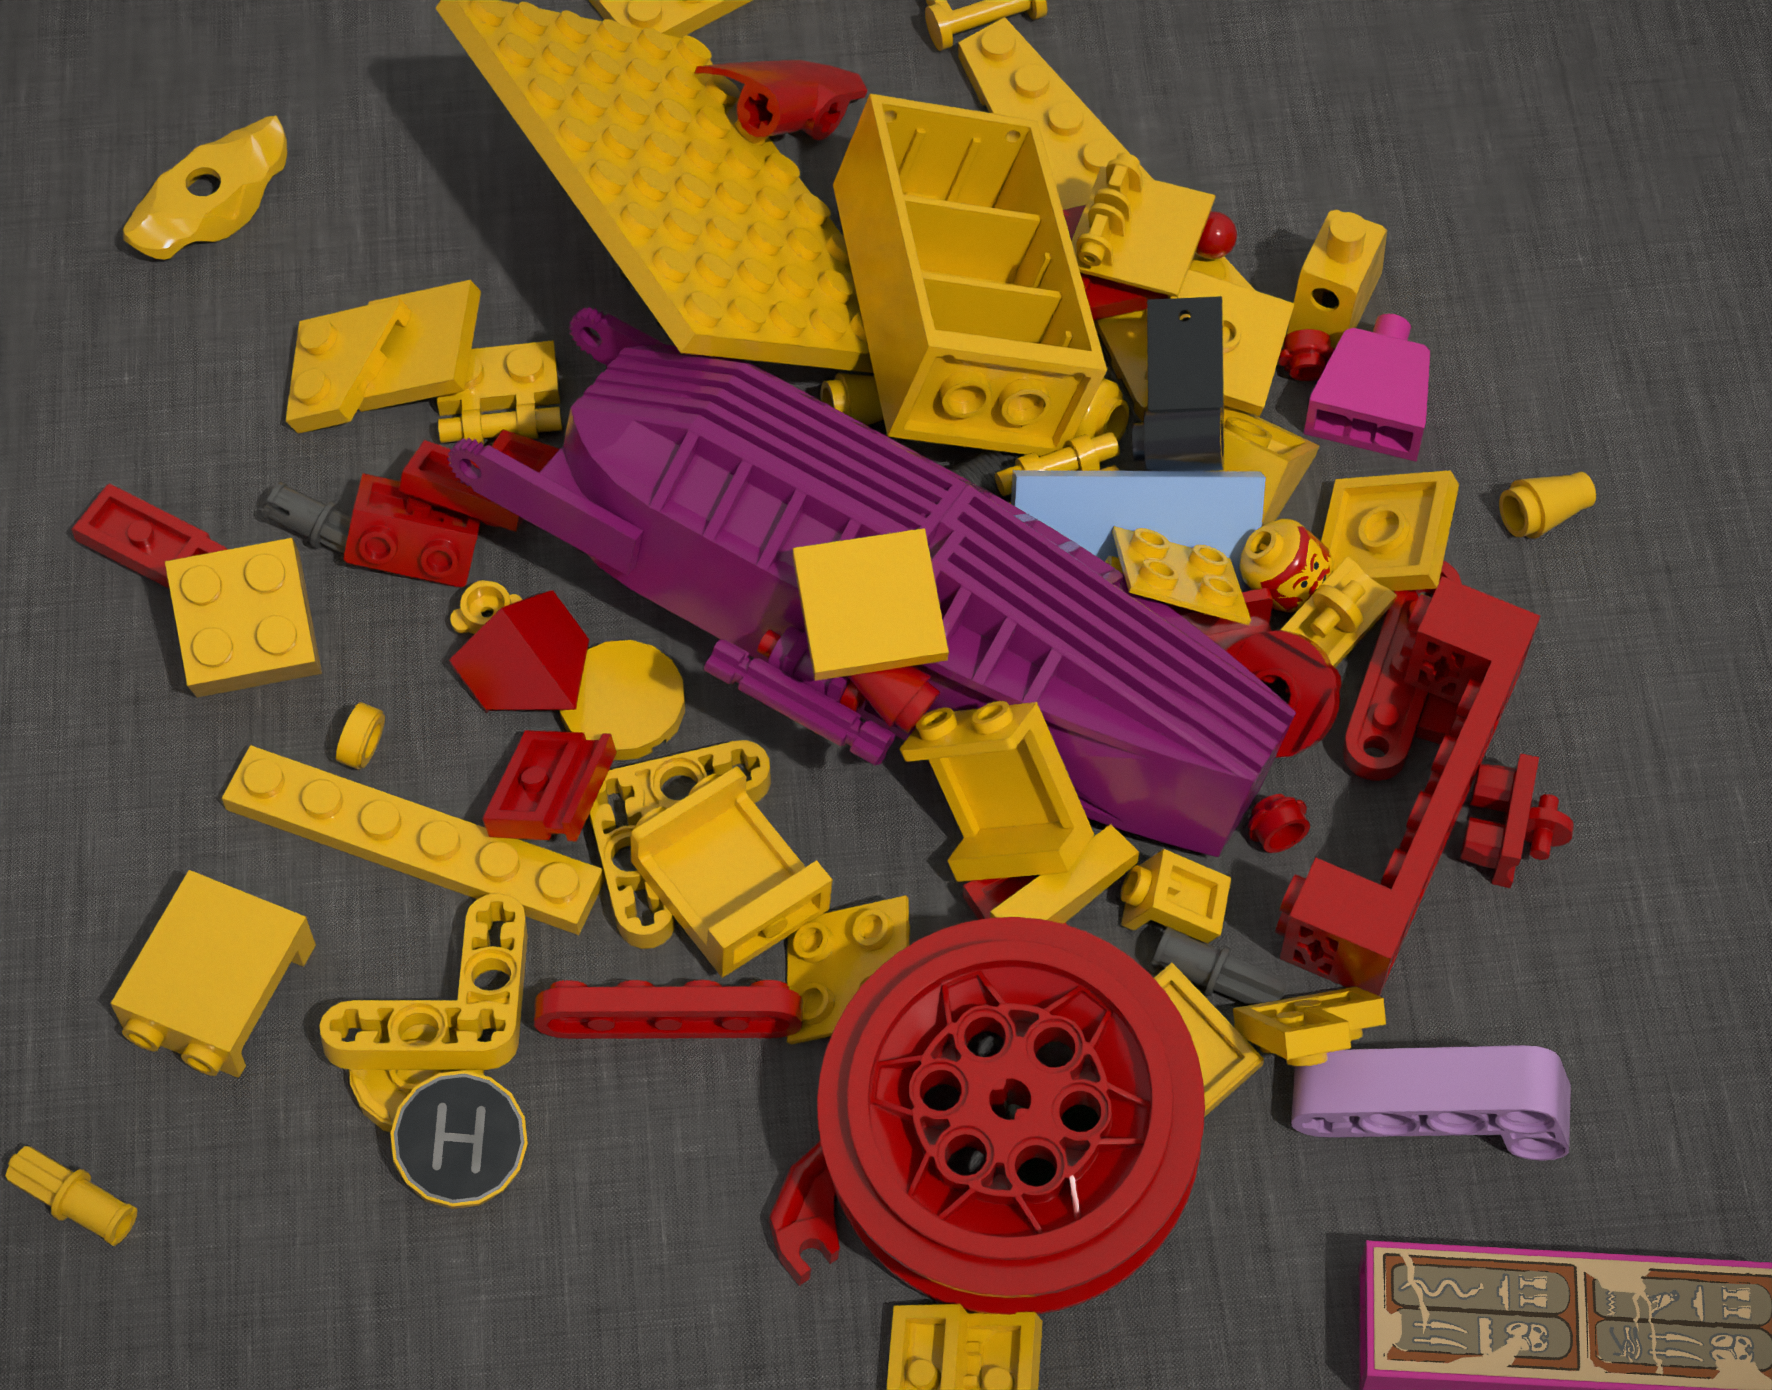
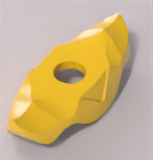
(175, 217)

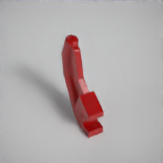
(805, 1215)

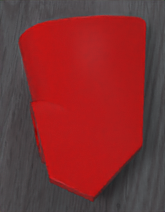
(790, 95)

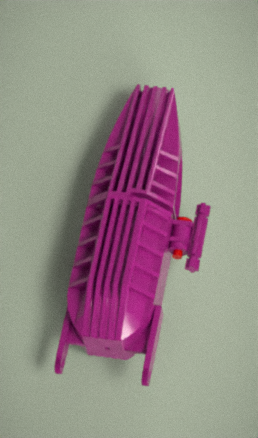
(711, 471)

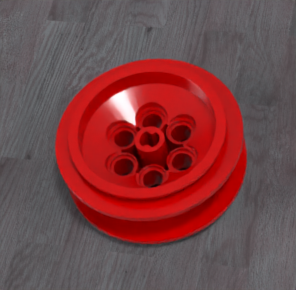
(988, 1233)

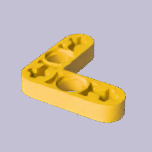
(641, 790)
(471, 1012)

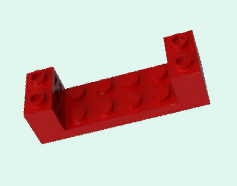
(1469, 654)

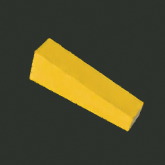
(1064, 894)

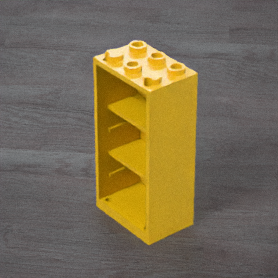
(966, 278)

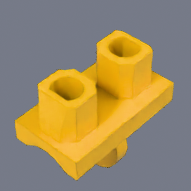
(1342, 610)

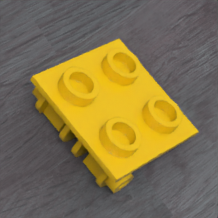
(1140, 228)
(1178, 574)
(836, 957)

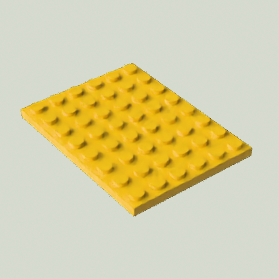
(673, 184)

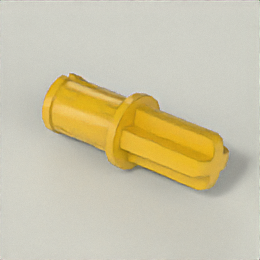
(71, 1195)

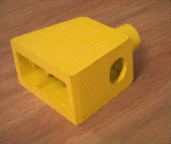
(1346, 261)

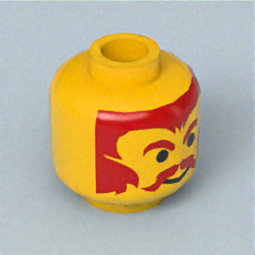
(1287, 563)

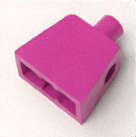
(1373, 391)

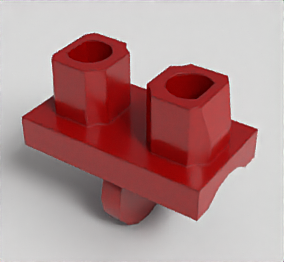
(1502, 844)

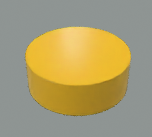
(360, 736)

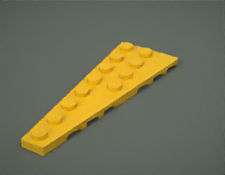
(1022, 85)

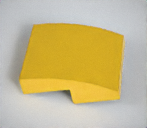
(963, 1350)

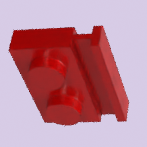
(549, 785)

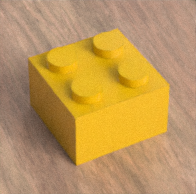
(243, 617)

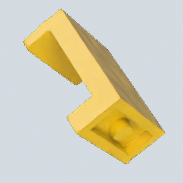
(1003, 790)
(727, 872)
(209, 973)

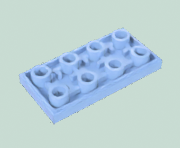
(1181, 505)

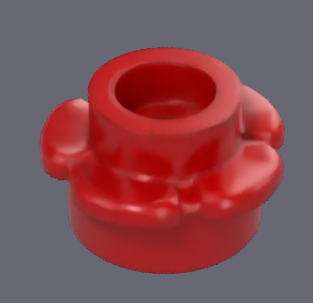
(1306, 354)
(1278, 823)

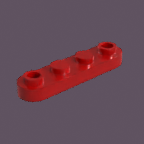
(1386, 706)
(649, 1012)

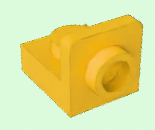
(1176, 895)

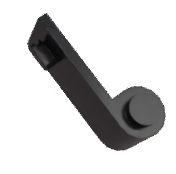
(1184, 387)

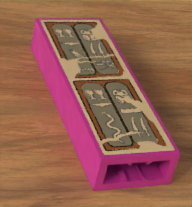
(1560, 1320)

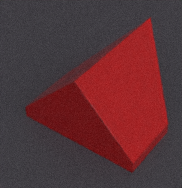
(525, 657)

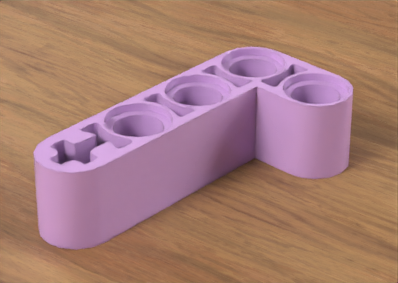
(1439, 1093)

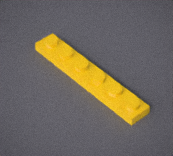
(412, 838)

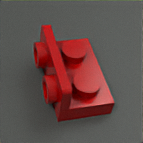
(408, 535)

